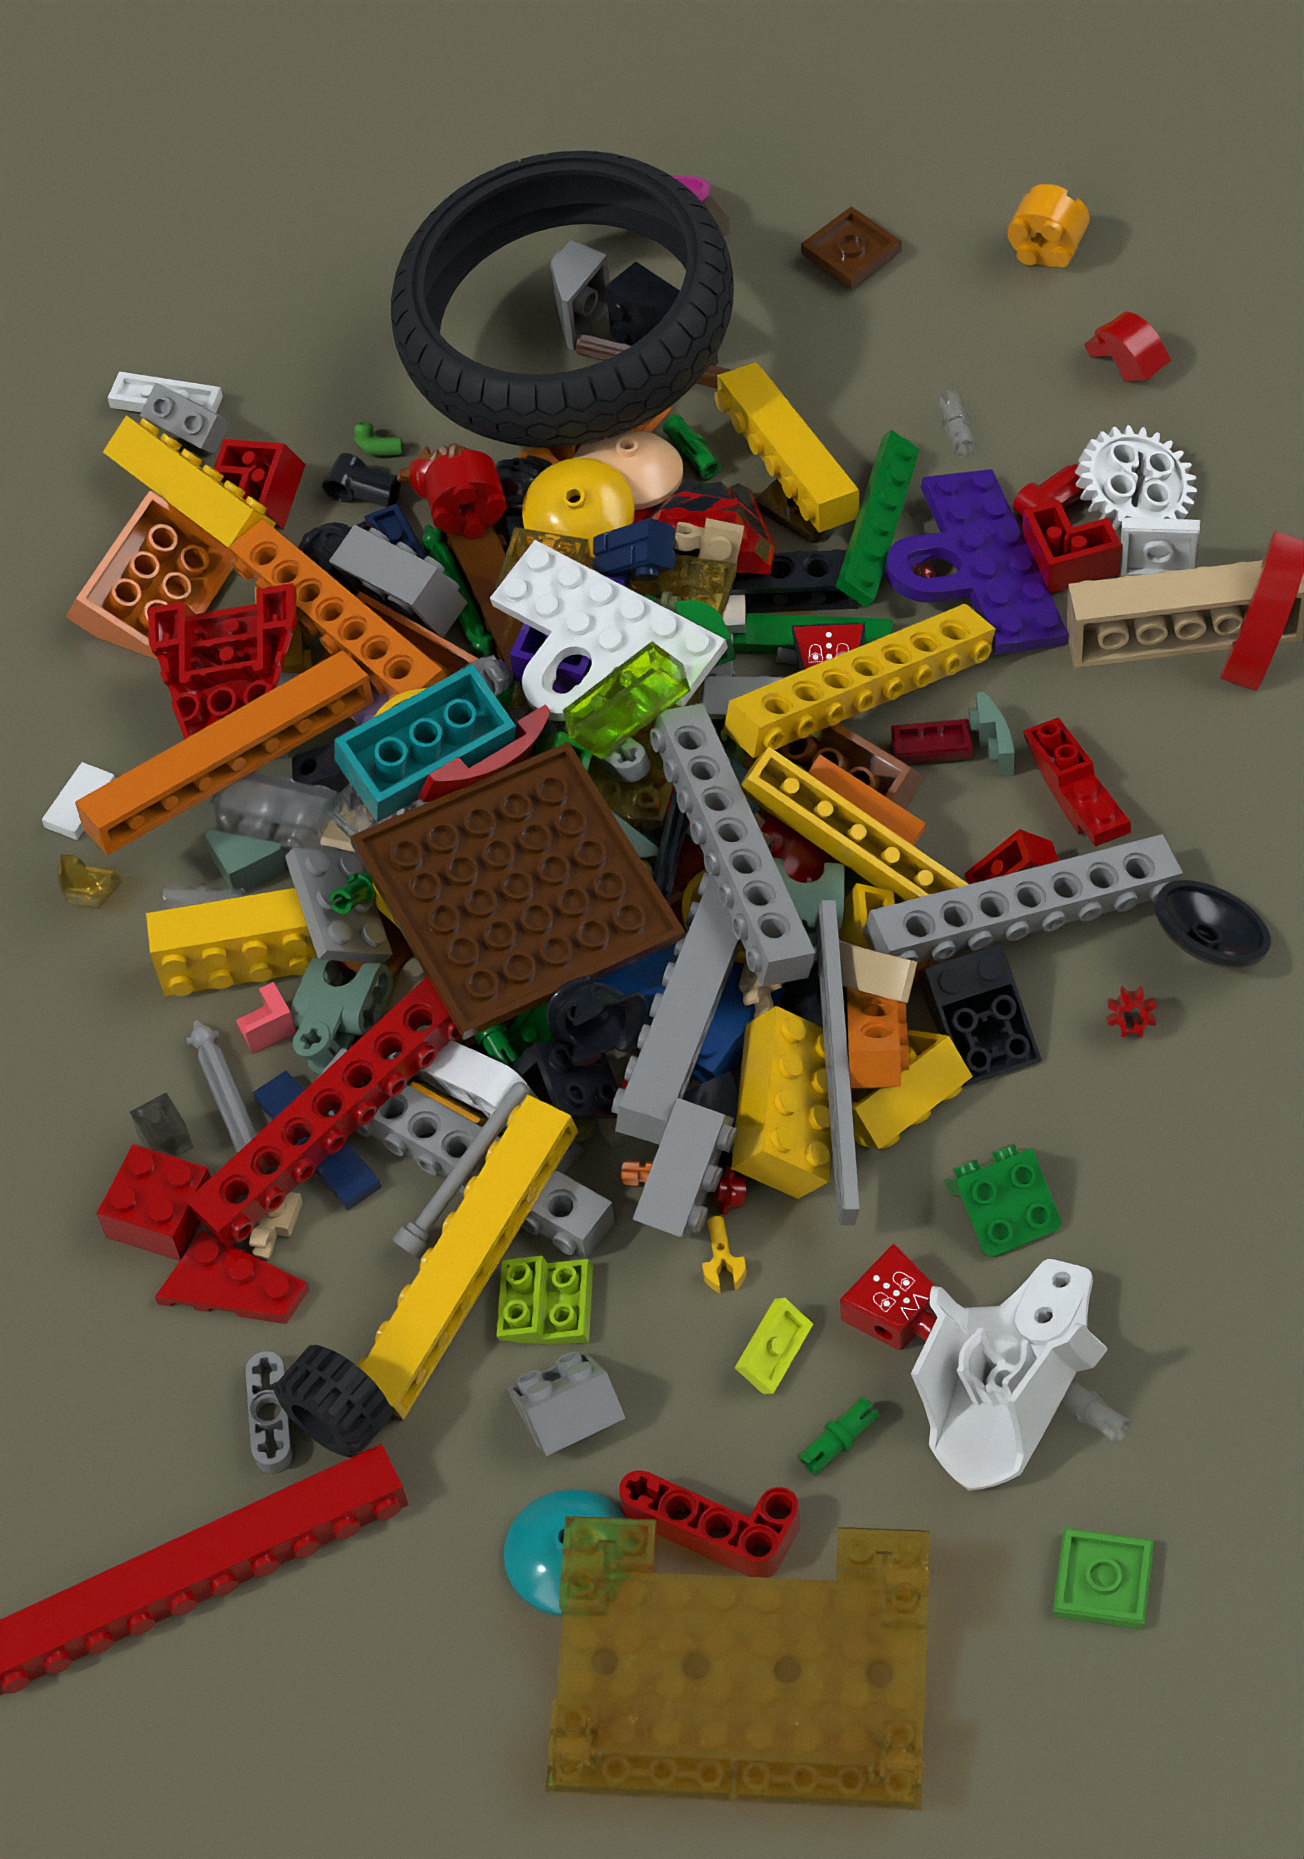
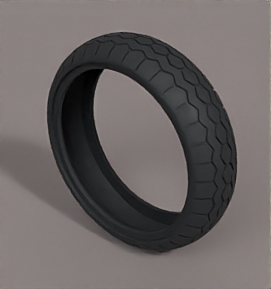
(539, 196)

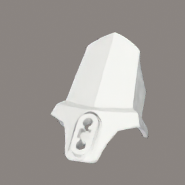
(1001, 1372)

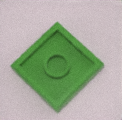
(1103, 1578)

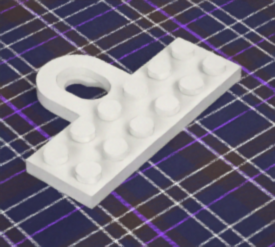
(593, 619)

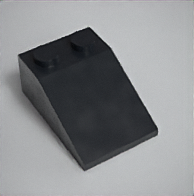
(638, 303)

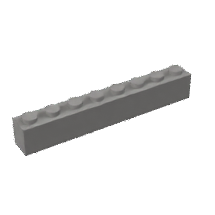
(679, 1020)

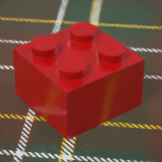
(149, 1202)

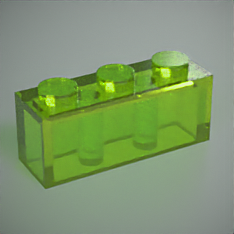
(626, 700)

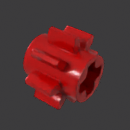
(1126, 1002)

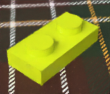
(774, 1346)

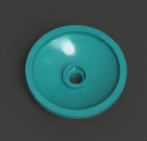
(535, 1548)

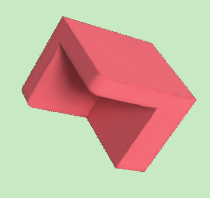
(268, 1023)

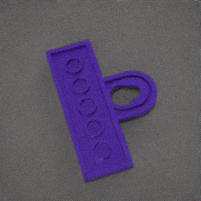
(990, 561)

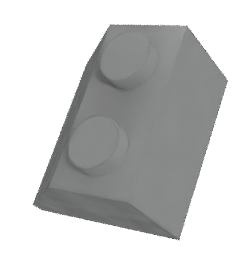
(579, 289)

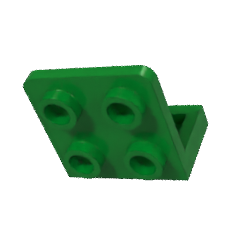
(1005, 1199)

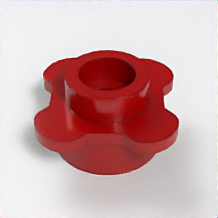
(730, 1191)

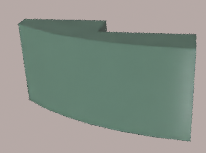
(993, 733)

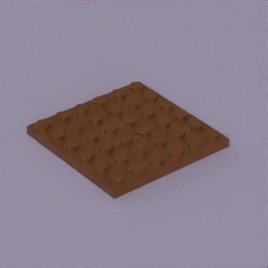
(516, 889)

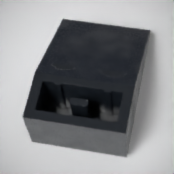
(981, 1012)

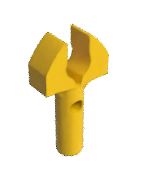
(722, 1257)

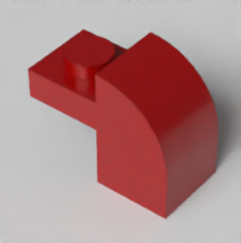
(1132, 345)

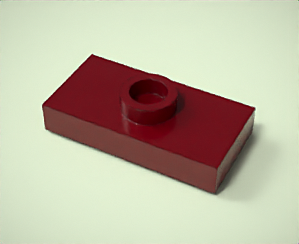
(932, 741)

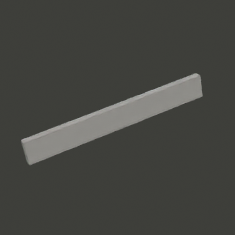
(837, 1063)

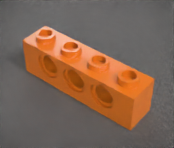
(876, 1040)

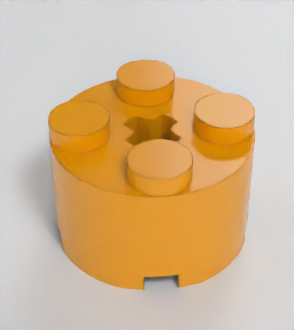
(1048, 226)

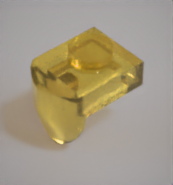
(86, 884)

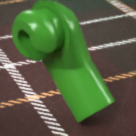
(373, 444)

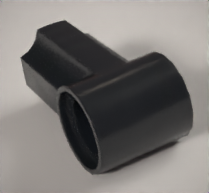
(352, 478)

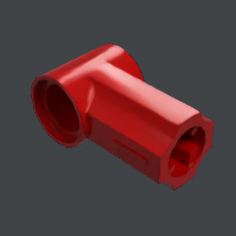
(1058, 487)

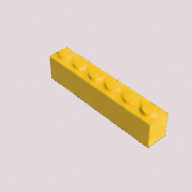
(787, 447)
(183, 482)
(843, 829)

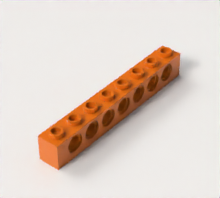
(334, 613)

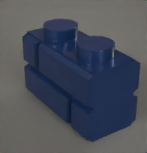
(635, 551)

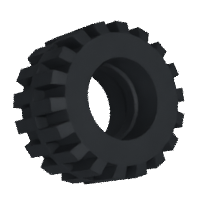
(333, 1401)

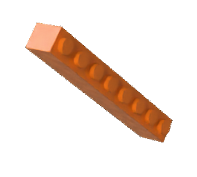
(224, 752)

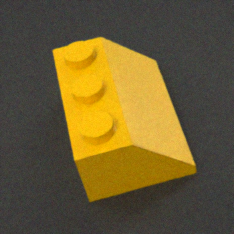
(933, 1076)

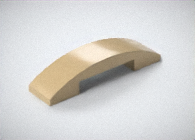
(876, 972)

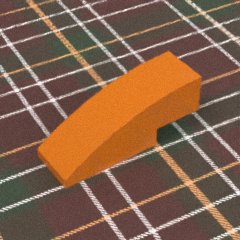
(868, 800)

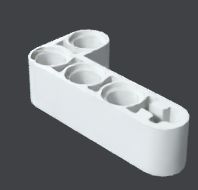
(470, 1077)

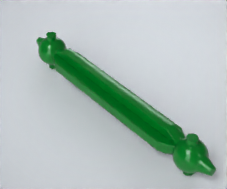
(469, 617)

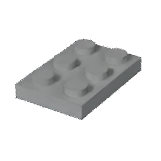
(336, 936)

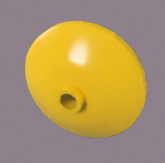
(603, 505)

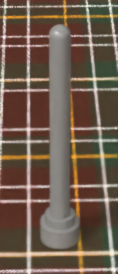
(415, 1235)

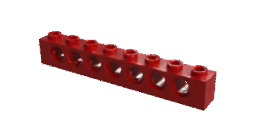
(306, 1116)

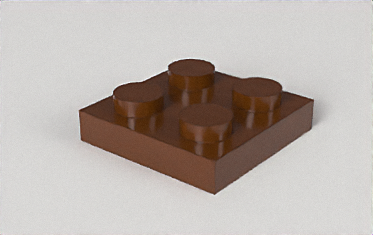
(851, 247)

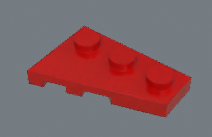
(233, 1282)

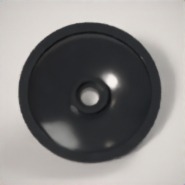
(1212, 924)

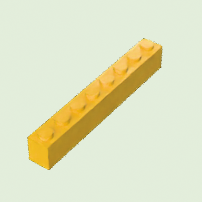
(467, 1251)

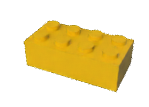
(229, 942)
(783, 1105)

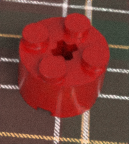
(464, 493)

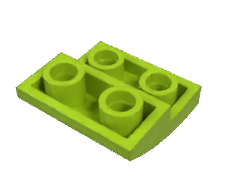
(545, 1301)

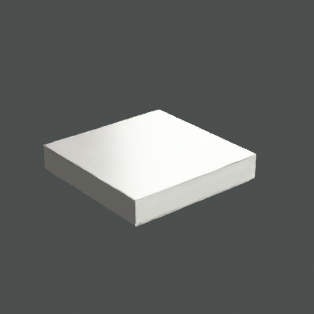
(1158, 545)

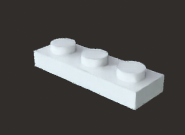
(132, 391)

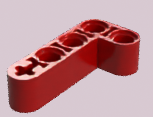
(707, 1516)

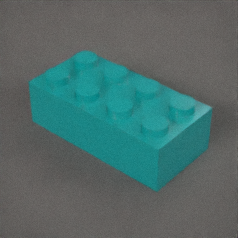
(402, 746)

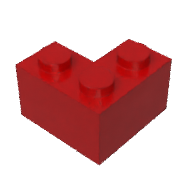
(265, 472)
(1068, 552)

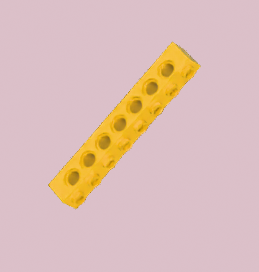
(858, 680)

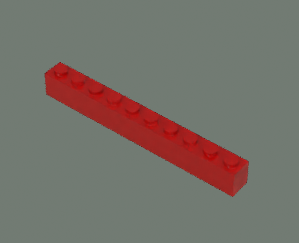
(197, 1566)

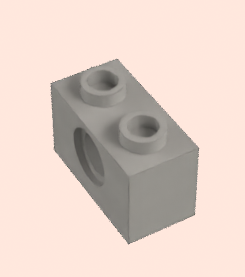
(185, 418)

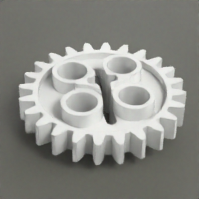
(1110, 479)

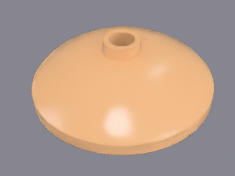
(644, 460)

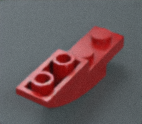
(1074, 783)

